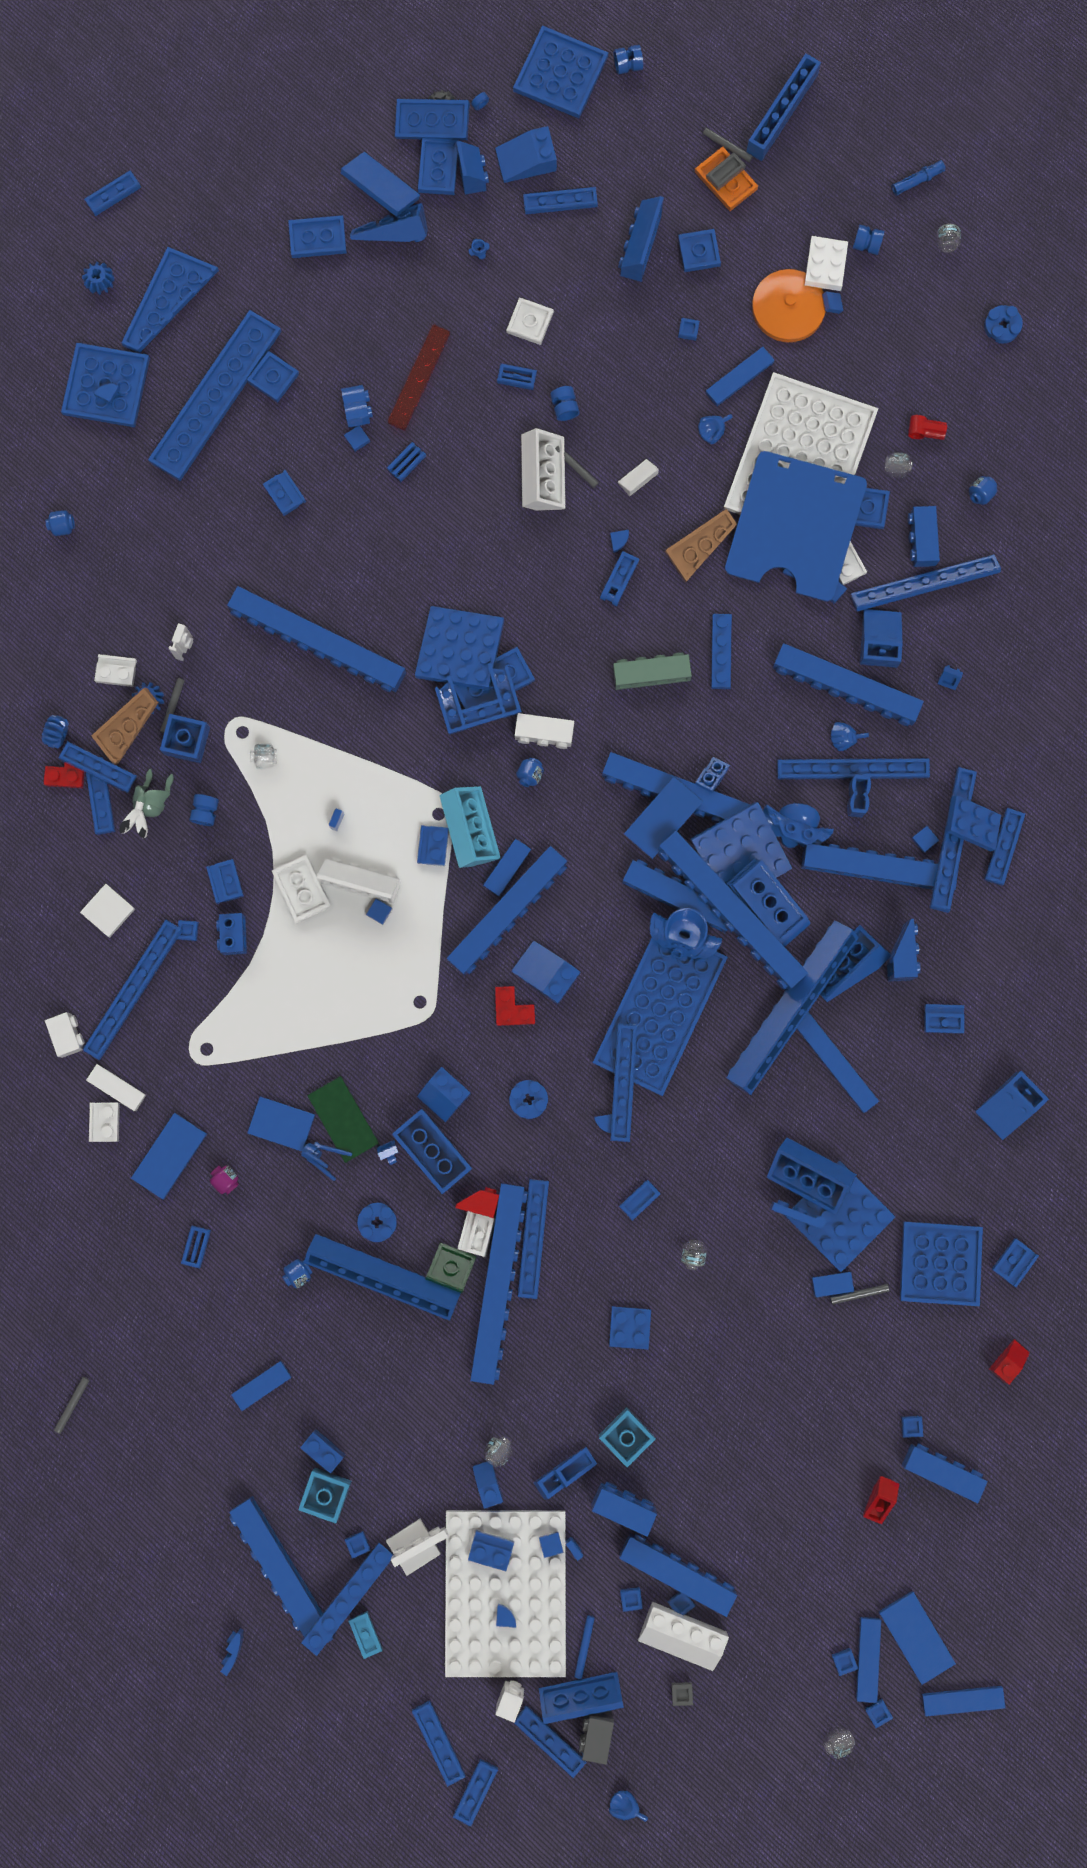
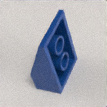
(527, 155)
(546, 972)

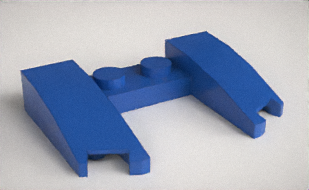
(503, 707)

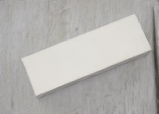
(116, 1087)

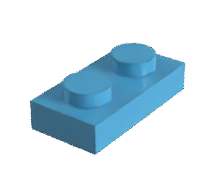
(365, 1635)

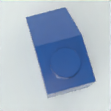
(488, 1484)

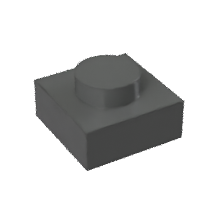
(682, 1694)

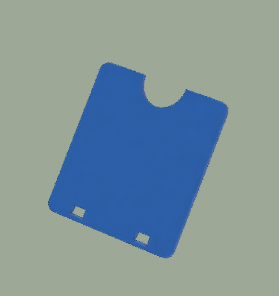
(796, 523)

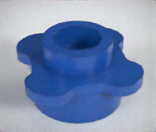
(478, 243)

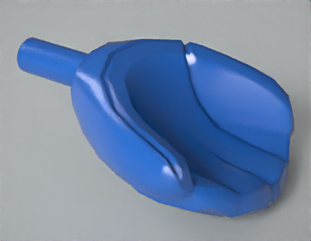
(712, 427)
(844, 736)
(625, 1807)

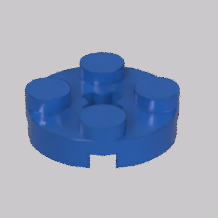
(1010, 316)
(538, 1104)
(368, 1229)

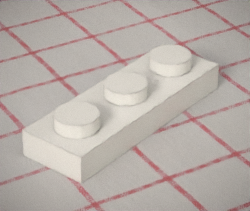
(419, 1545)

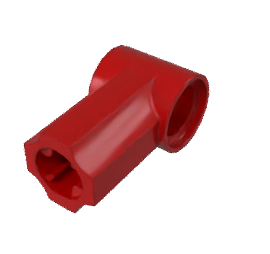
(921, 428)

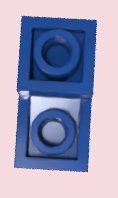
(712, 774)
(234, 1647)

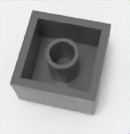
(597, 1737)

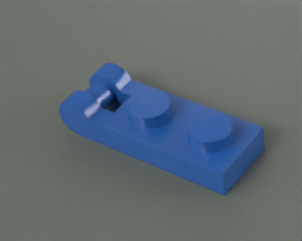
(620, 578)
(800, 1214)

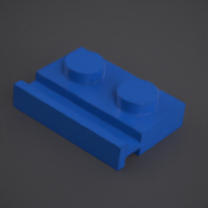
(284, 493)
(433, 845)
(225, 881)
(944, 1018)
(1015, 1262)
(491, 1550)

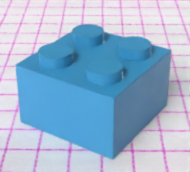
(626, 1437)
(325, 1495)

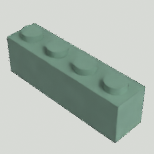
(652, 671)

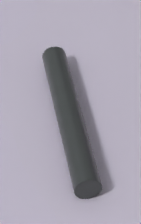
(728, 145)
(579, 469)
(173, 702)
(859, 1294)
(71, 1405)

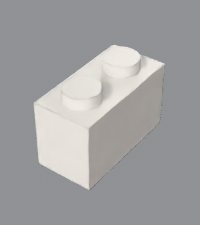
(65, 1034)
(510, 1700)

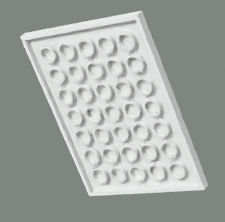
(805, 426)
(529, 1588)

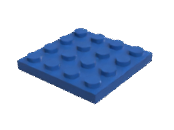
(560, 72)
(99, 366)
(459, 646)
(738, 841)
(849, 1230)
(941, 1264)

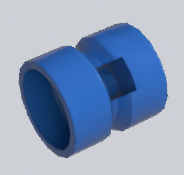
(622, 57)
(868, 239)
(565, 405)
(203, 810)

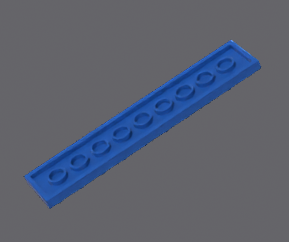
(214, 395)

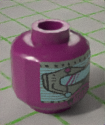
(224, 1179)

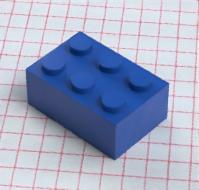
(624, 1508)

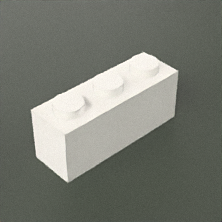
(544, 730)

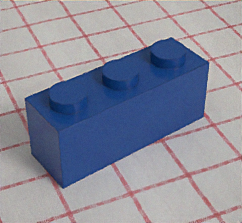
(924, 536)

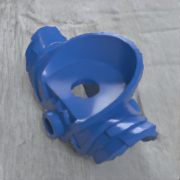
(796, 825)
(689, 924)

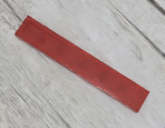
(419, 377)

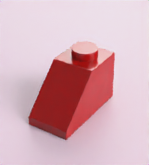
(481, 1202)
(1010, 1362)
(881, 1500)

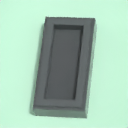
(725, 171)

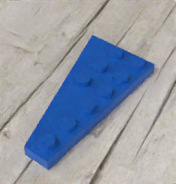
(171, 288)

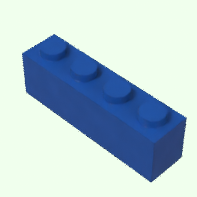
(944, 1473)

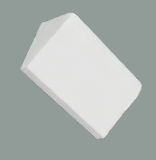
(638, 477)

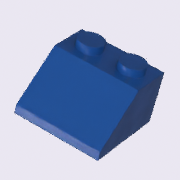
(471, 168)
(443, 1094)

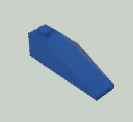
(405, 227)
(861, 961)

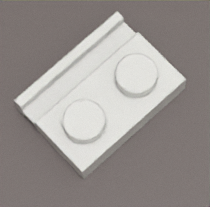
(852, 566)
(182, 641)
(115, 670)
(104, 1122)
(476, 1234)

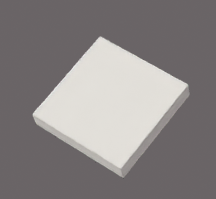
(530, 321)
(107, 910)
(405, 1537)

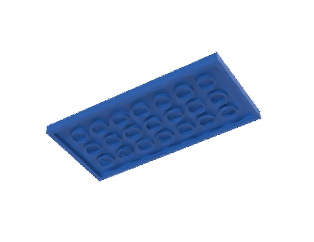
(665, 1006)

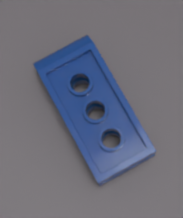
(792, 918)

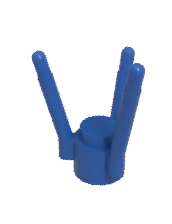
(313, 1154)

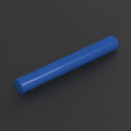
(584, 1647)

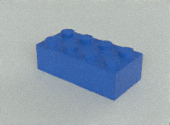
(432, 1151)

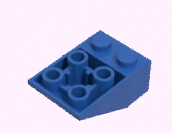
(881, 638)
(903, 962)
(1011, 1104)

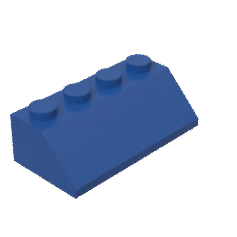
(641, 239)
(811, 1175)

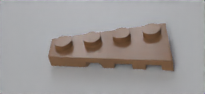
(696, 547)
(124, 726)

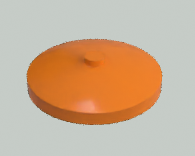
(787, 307)

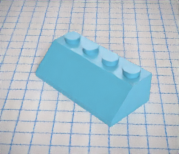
(469, 826)

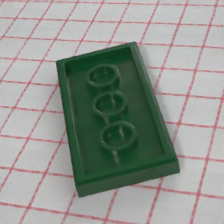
(343, 1118)

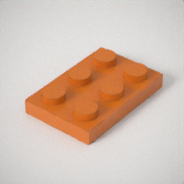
(734, 191)

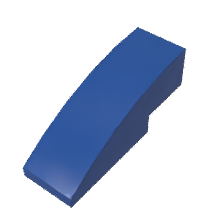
(565, 1473)

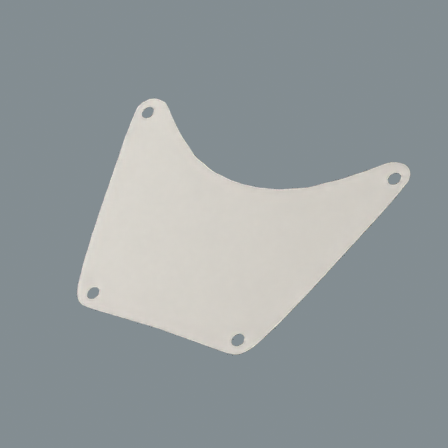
(339, 969)

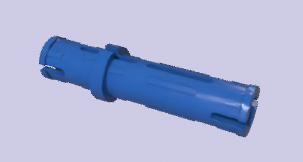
(925, 174)

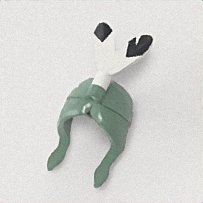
(146, 804)

